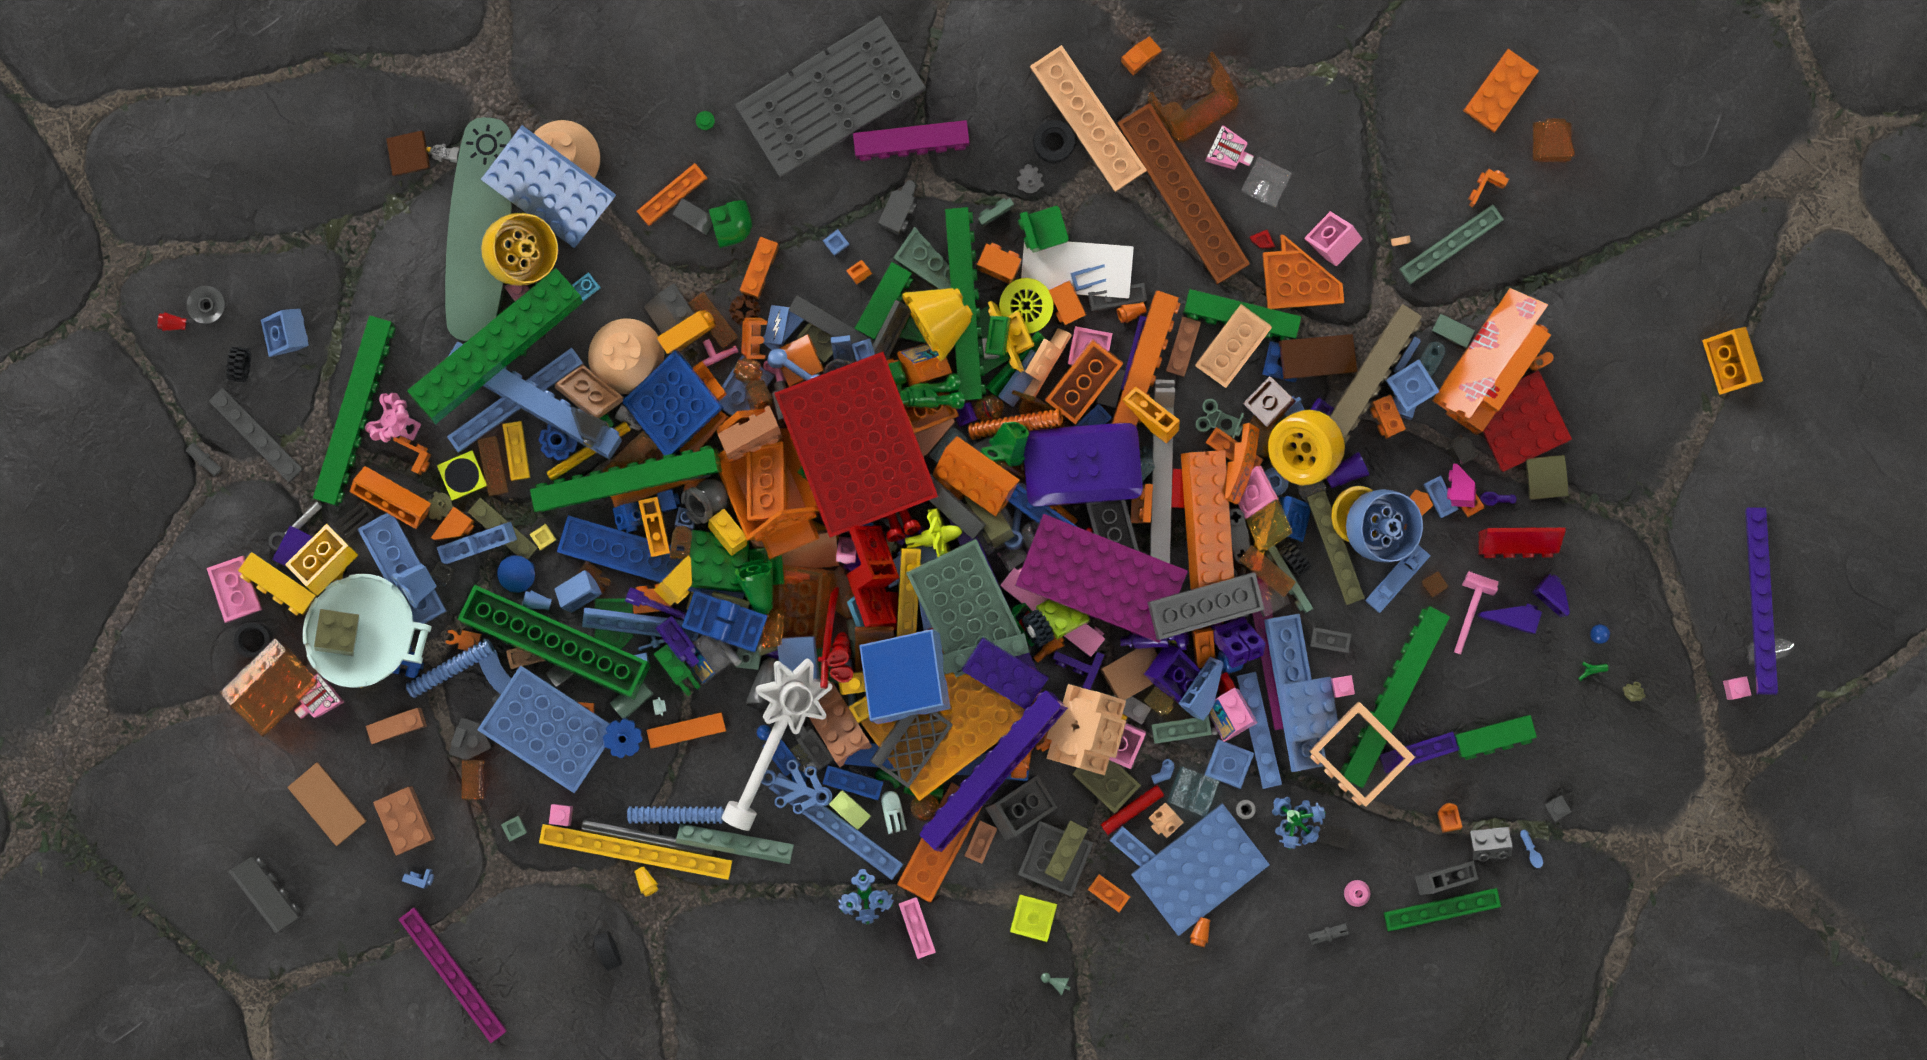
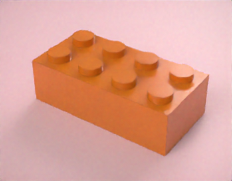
(1084, 381)
(976, 476)

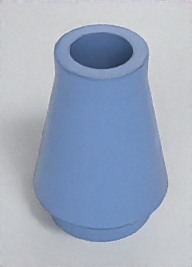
(536, 601)

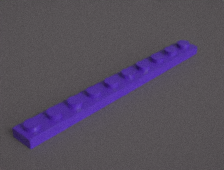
(1761, 601)

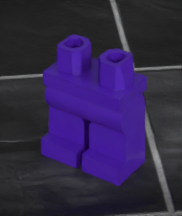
(1238, 641)

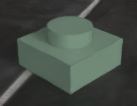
(514, 828)

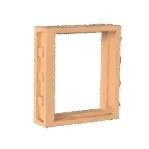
(1332, 772)

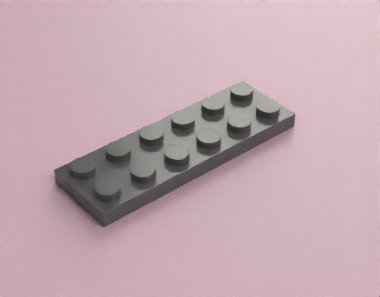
(1205, 605)

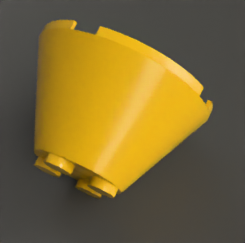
(939, 317)

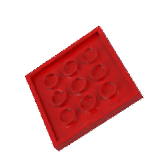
(1525, 424)

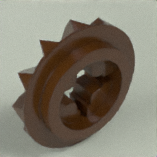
(738, 303)

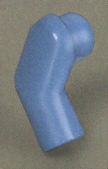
(1165, 773)

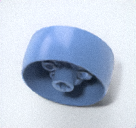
(1400, 512)

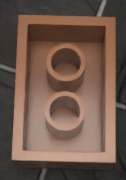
(404, 820)

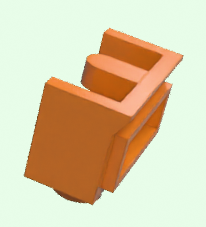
(751, 338)

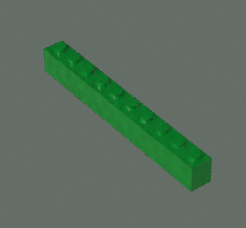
(963, 277)
(354, 410)
(625, 480)
(1396, 694)

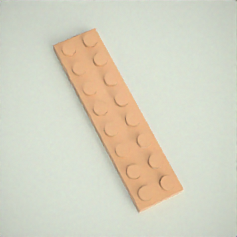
(1088, 118)

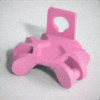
(392, 420)

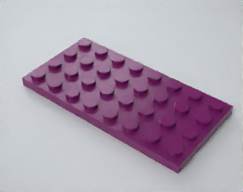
(1097, 576)

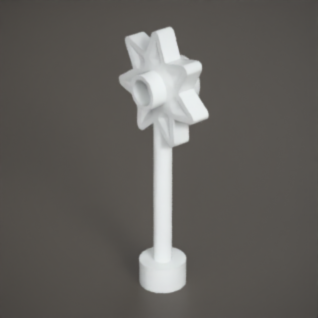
(791, 700)

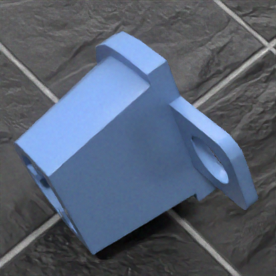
(414, 583)

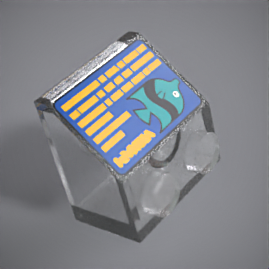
(711, 659)

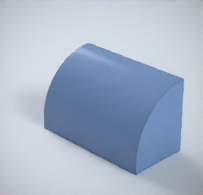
(577, 591)

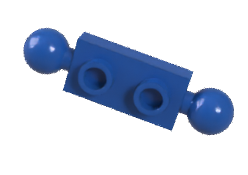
(782, 753)

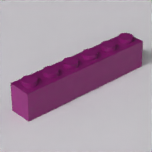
(910, 140)

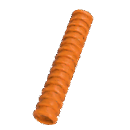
(1030, 421)

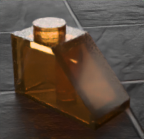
(758, 395)

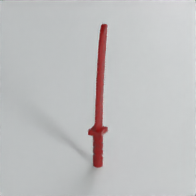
(827, 638)

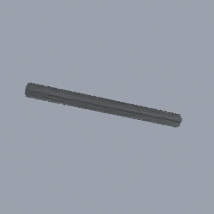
(642, 837)

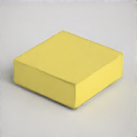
(543, 537)

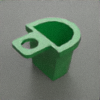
(1008, 444)

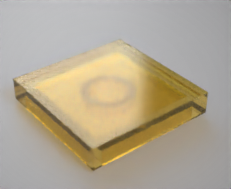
(1269, 526)

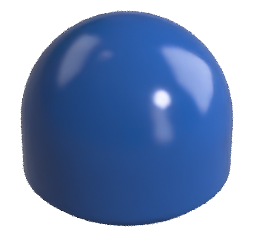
(1599, 634)

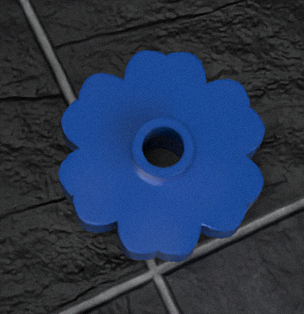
(551, 449)
(616, 744)

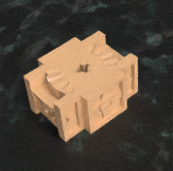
(1087, 730)

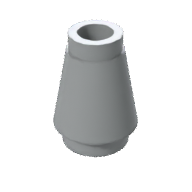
(1250, 812)

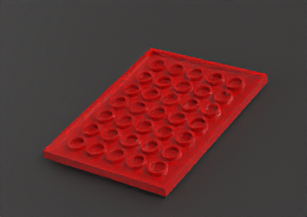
(856, 444)

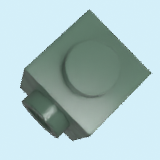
(749, 659)

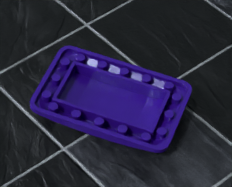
(1083, 464)

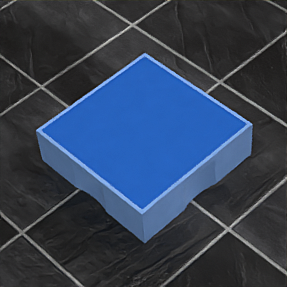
(904, 676)

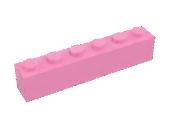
(1083, 637)

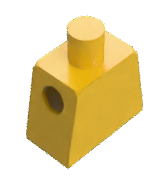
(855, 685)

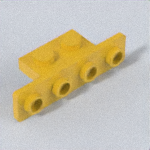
(1018, 336)

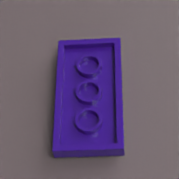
(1004, 673)

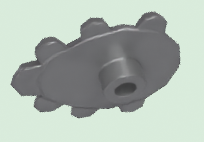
(1029, 180)

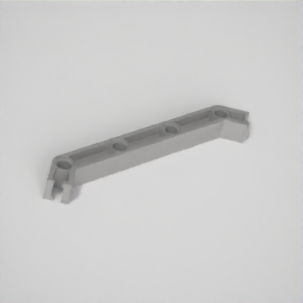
(1162, 479)

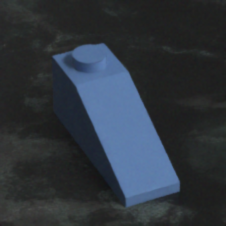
(1202, 692)

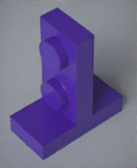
(1080, 667)

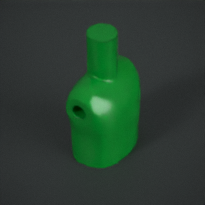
(898, 374)

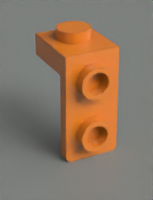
(1497, 178)
(709, 380)
(421, 463)

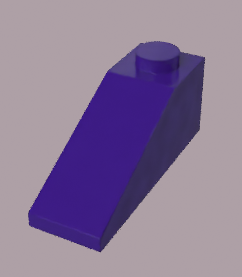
(1520, 618)

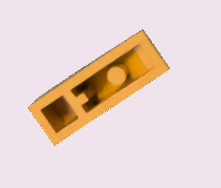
(1152, 414)
(654, 526)

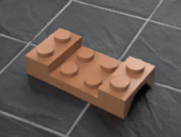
(839, 728)

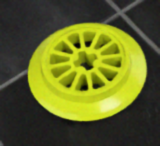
(1017, 286)

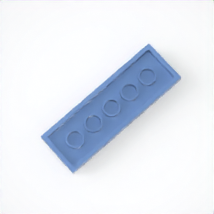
(395, 554)

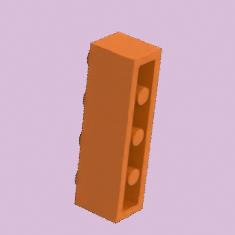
(390, 497)

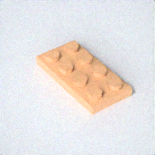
(1233, 345)

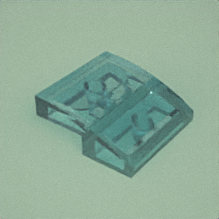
(1193, 791)

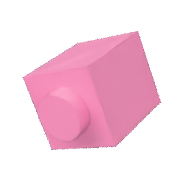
(1342, 686)
(1737, 688)
(560, 815)

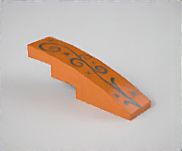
(1240, 469)

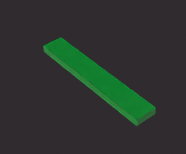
(1442, 909)

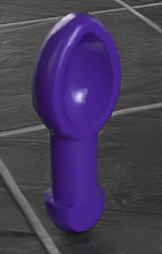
(1492, 498)

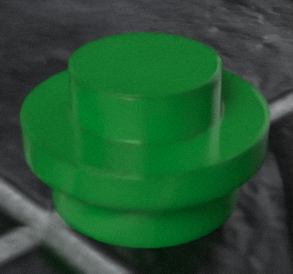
(705, 120)

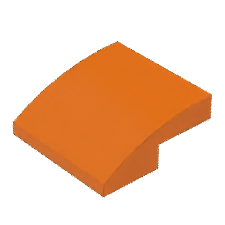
(803, 354)

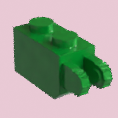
(676, 669)

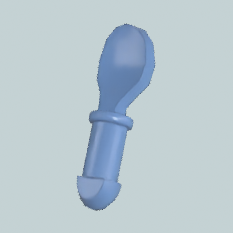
(1535, 857)

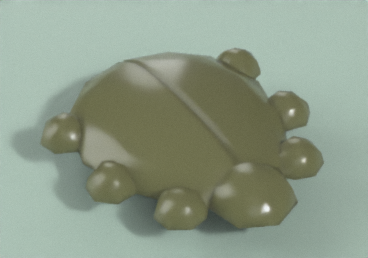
(440, 505)

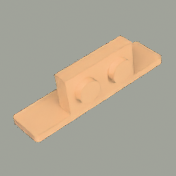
(1045, 360)

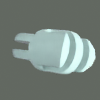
(891, 806)

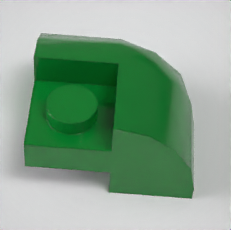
(731, 222)

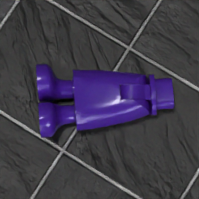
(1140, 642)

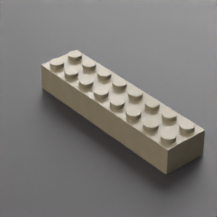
(1375, 369)

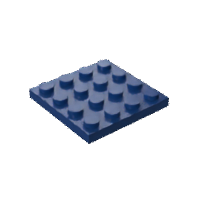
(672, 404)

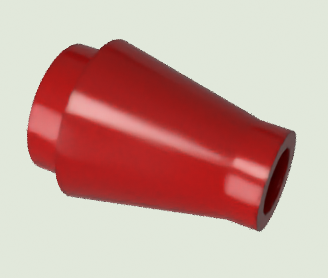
(171, 322)

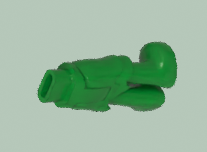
(925, 394)

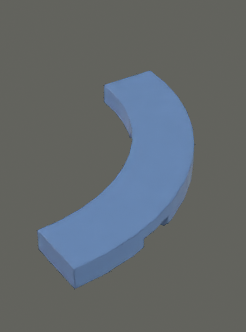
(495, 672)

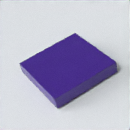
(291, 544)

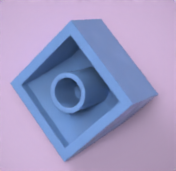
(284, 332)

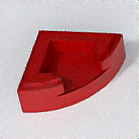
(1262, 239)

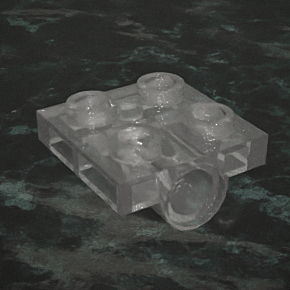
(1266, 182)

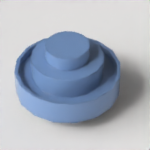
(1277, 482)

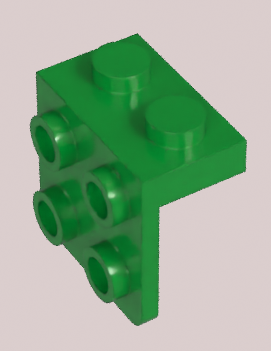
(1043, 229)

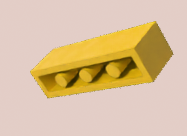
(277, 584)

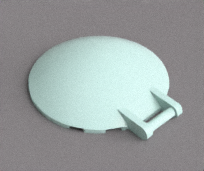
(382, 632)

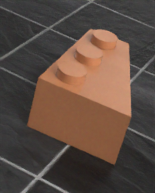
(750, 435)

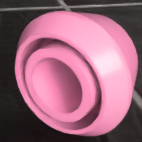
(1361, 888)

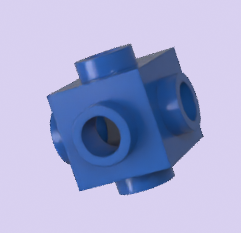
(628, 517)

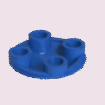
(516, 573)

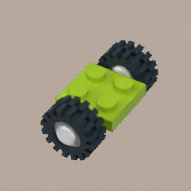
(1052, 619)

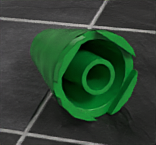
(757, 583)

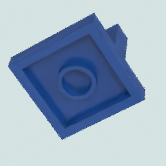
(1297, 515)

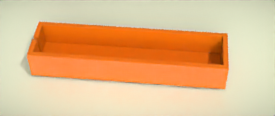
(1207, 517)

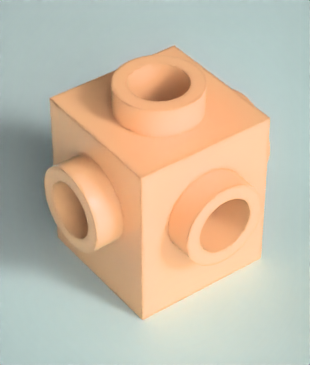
(1165, 821)

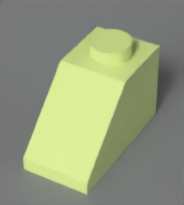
(849, 809)

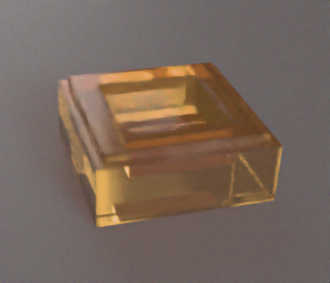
(1434, 584)

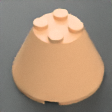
(572, 142)
(625, 354)

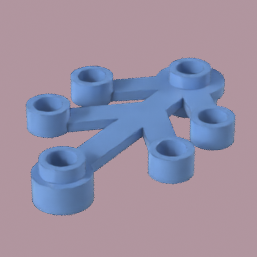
(800, 788)

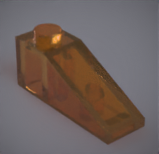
(635, 451)

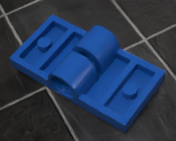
(724, 621)

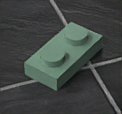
(989, 215)

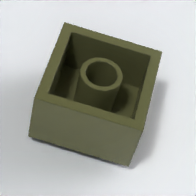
(336, 632)

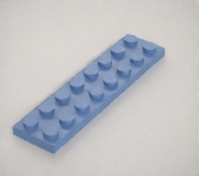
(1290, 666)

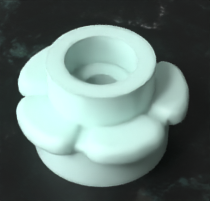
(659, 706)

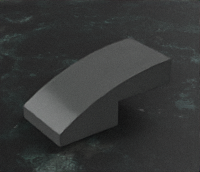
(693, 216)

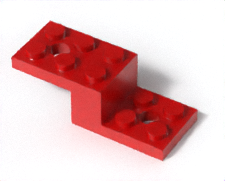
(872, 576)

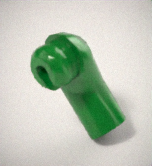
(880, 775)

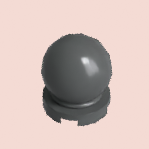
(705, 500)

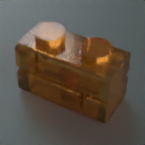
(472, 779)

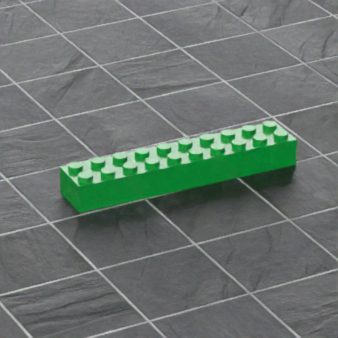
(495, 346)
(554, 642)

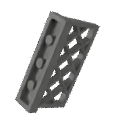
(894, 737)

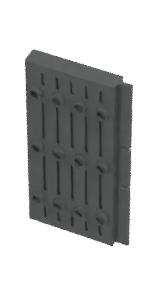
(830, 97)

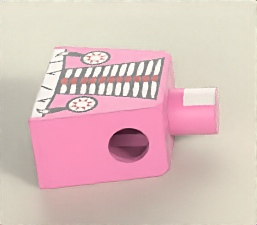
(1228, 150)
(319, 699)

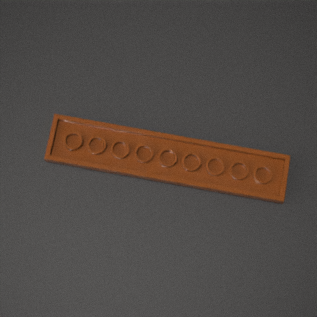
(1183, 193)

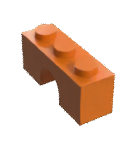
(758, 267)

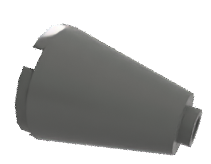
(764, 676)

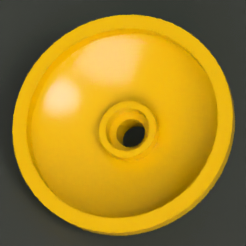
(1342, 506)

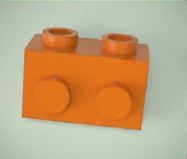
(1387, 416)

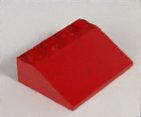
(1520, 541)

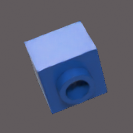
(668, 500)

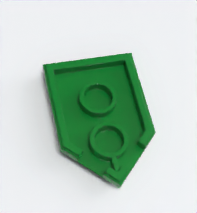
(613, 638)

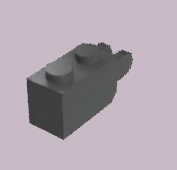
(898, 208)

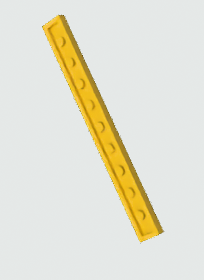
(635, 851)

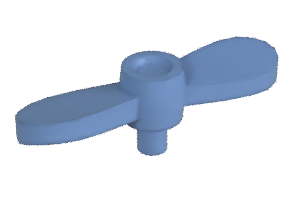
(654, 643)

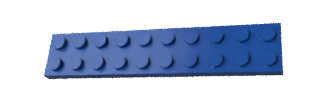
(620, 552)

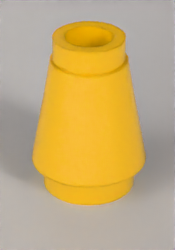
(646, 882)

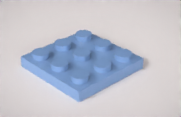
(1308, 708)

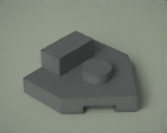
(468, 740)

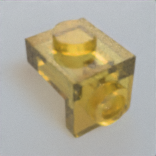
(1159, 701)

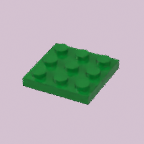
(713, 565)

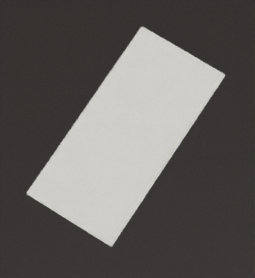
(1056, 263)

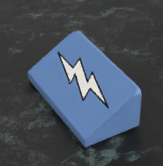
(776, 325)

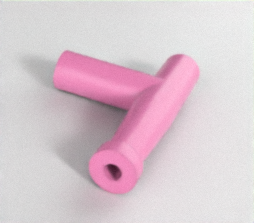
(713, 357)

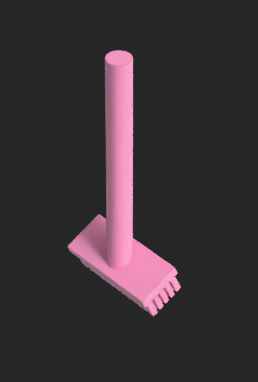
(1479, 584)

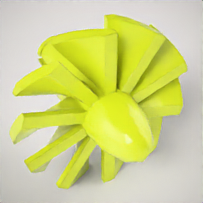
(937, 535)

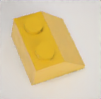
(676, 584)

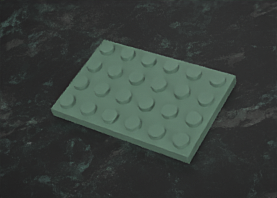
(962, 599)

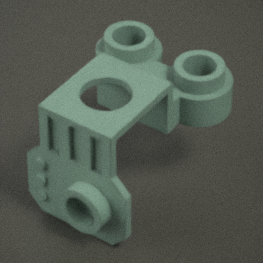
(1215, 418)

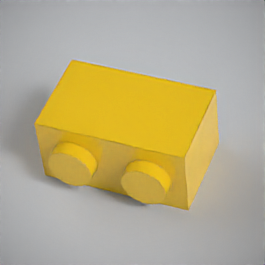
(727, 532)

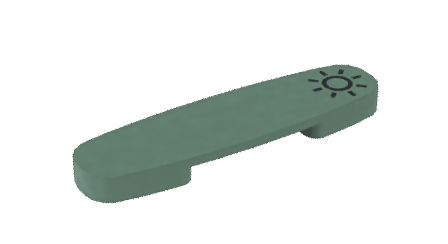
(471, 292)

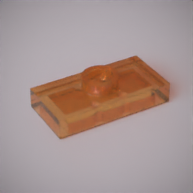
(773, 629)

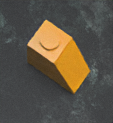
(686, 332)

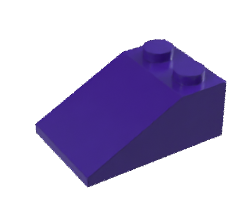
(1172, 672)

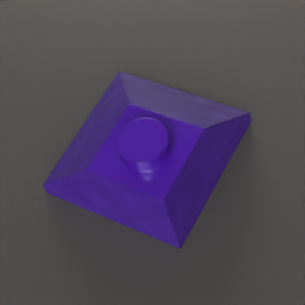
(1553, 594)

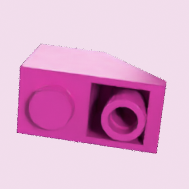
(1462, 489)

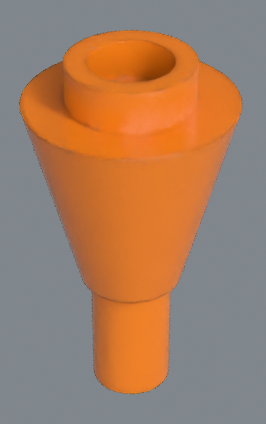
(1049, 648)

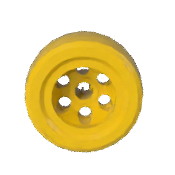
(539, 246)
(1320, 439)

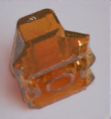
(1552, 141)

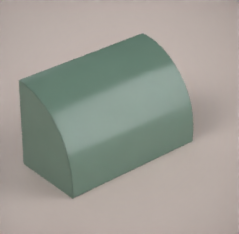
(626, 706)

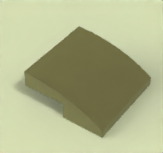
(1547, 477)

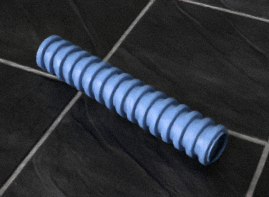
(452, 667)
(674, 815)

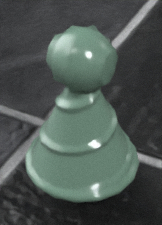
(1059, 984)

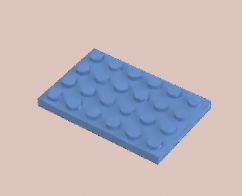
(548, 186)
(546, 729)
(1200, 869)

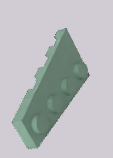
(924, 260)

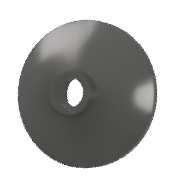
(199, 298)

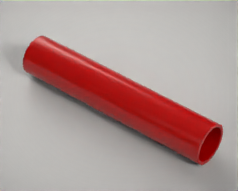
(1132, 809)

